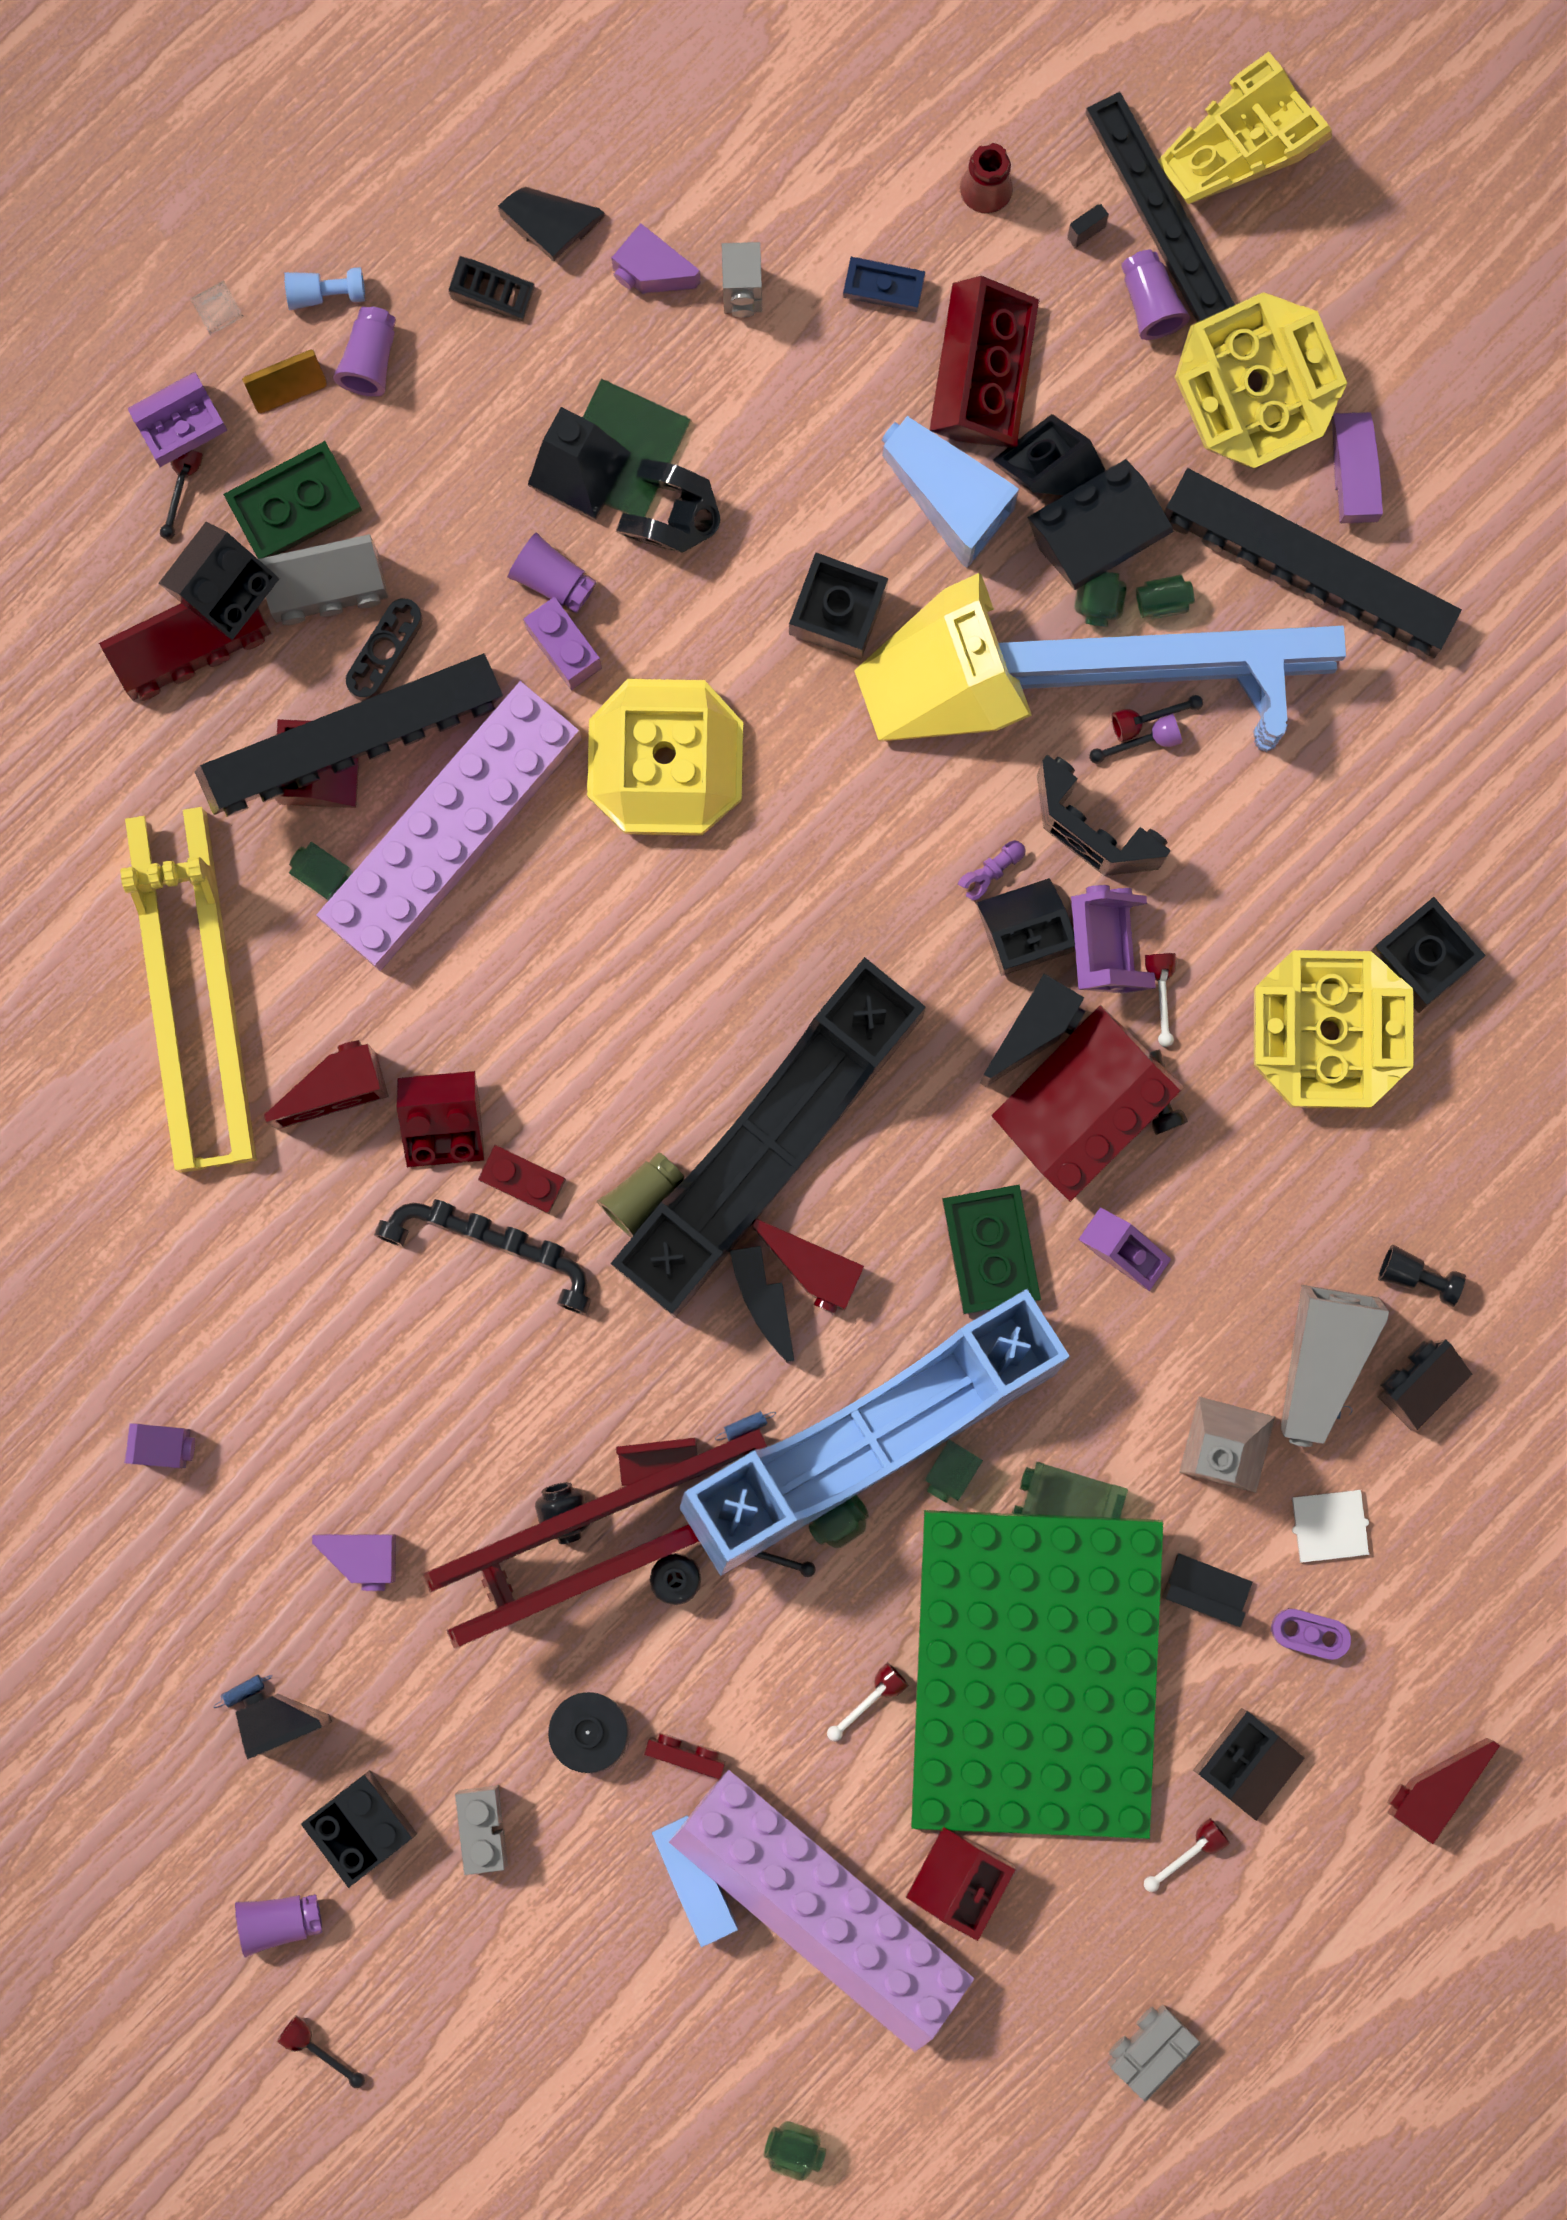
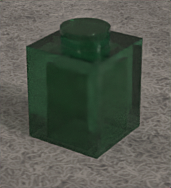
(318, 871)
(951, 1472)

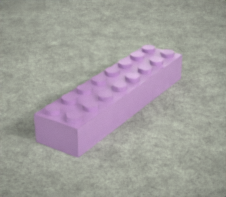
(450, 826)
(822, 1911)

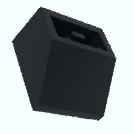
(219, 580)
(1027, 926)
(1425, 1383)
(1249, 1763)
(359, 1829)

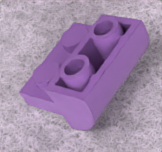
(177, 419)

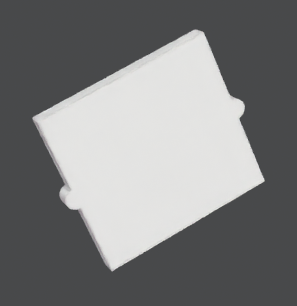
(1330, 1526)

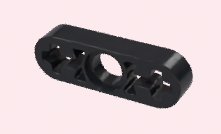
(407, 630)

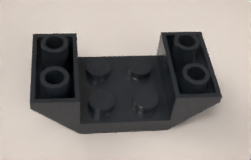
(1142, 852)

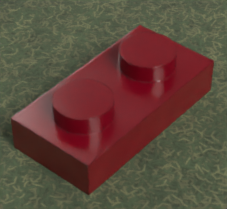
(521, 1179)
(669, 1749)

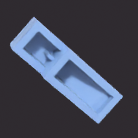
(698, 1893)

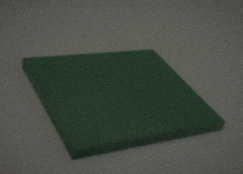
(641, 428)

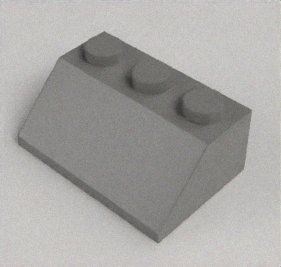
(325, 580)

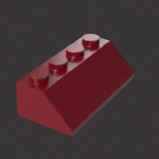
(984, 363)
(173, 648)

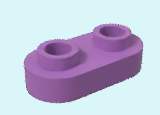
(1310, 1633)

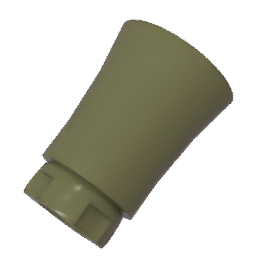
(641, 1193)

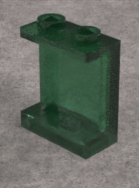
(1068, 1494)

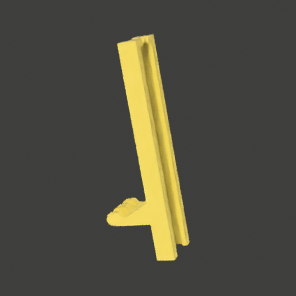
(141, 882)

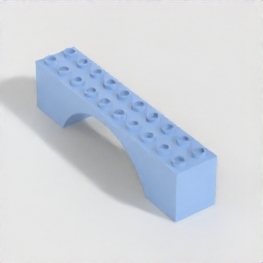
(904, 1418)

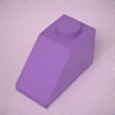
(652, 265)
(1125, 1248)
(159, 1446)
(361, 1557)

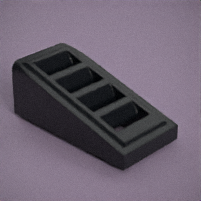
(495, 276)

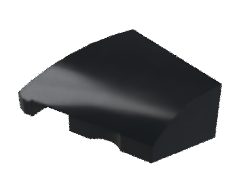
(548, 219)

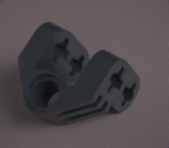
(695, 500)

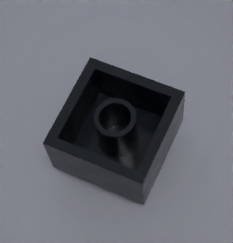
(838, 606)
(1429, 952)

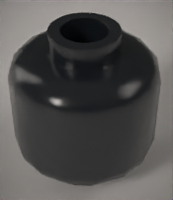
(557, 1500)
(671, 1564)

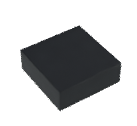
(1087, 225)

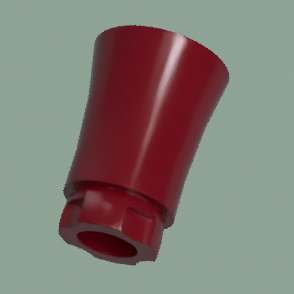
(987, 182)

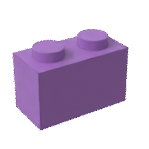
(562, 643)

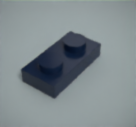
(884, 284)

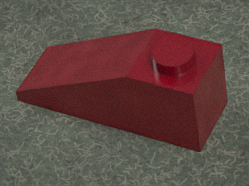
(818, 1270)
(1435, 1795)

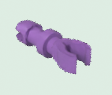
(992, 869)

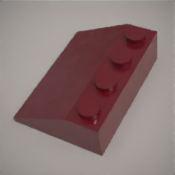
(1086, 1103)

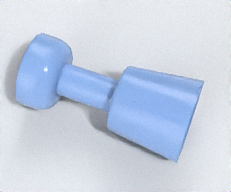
(308, 289)

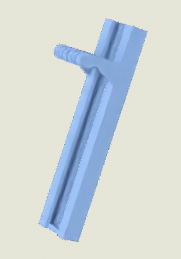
(1252, 656)

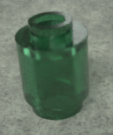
(1165, 597)

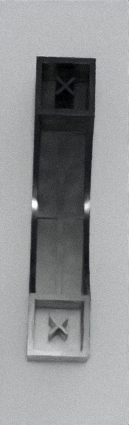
(771, 1138)

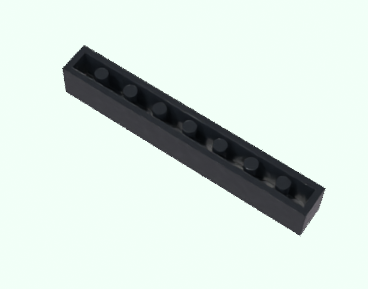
(1311, 564)
(348, 734)

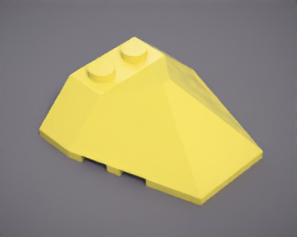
(1246, 134)

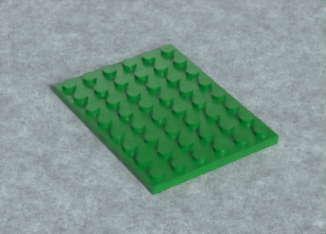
(1037, 1674)

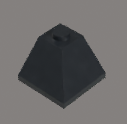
(1051, 458)
(578, 464)
(275, 1721)

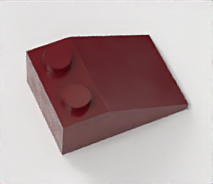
(336, 1084)

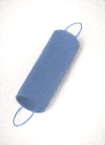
(745, 1426)
(243, 1691)

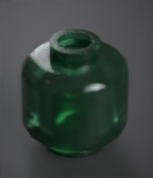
(1101, 599)
(841, 1524)
(794, 2150)

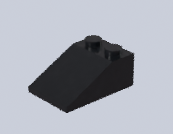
(1040, 1024)

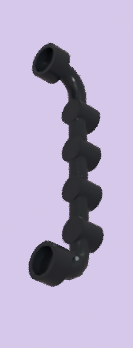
(511, 1242)

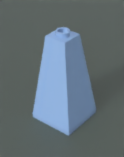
(950, 487)

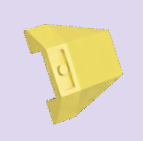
(942, 672)

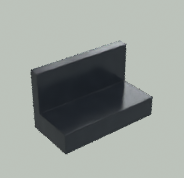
(1208, 1590)

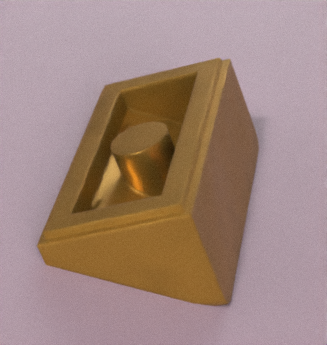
(285, 381)

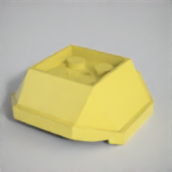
(1297, 373)
(675, 796)
(1372, 1020)

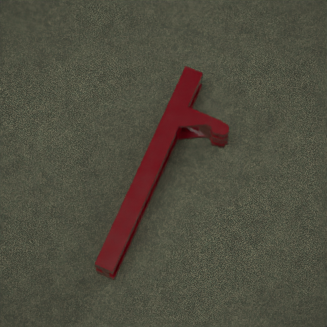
(488, 1558)

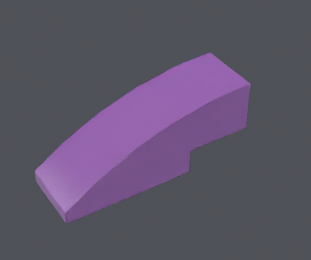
(1356, 468)

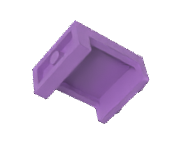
(1105, 941)

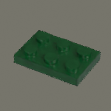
(293, 501)
(990, 1247)

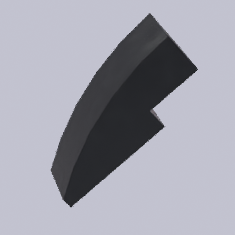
(763, 1301)

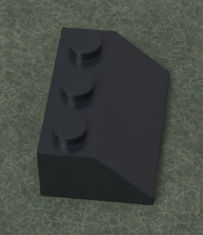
(1099, 524)

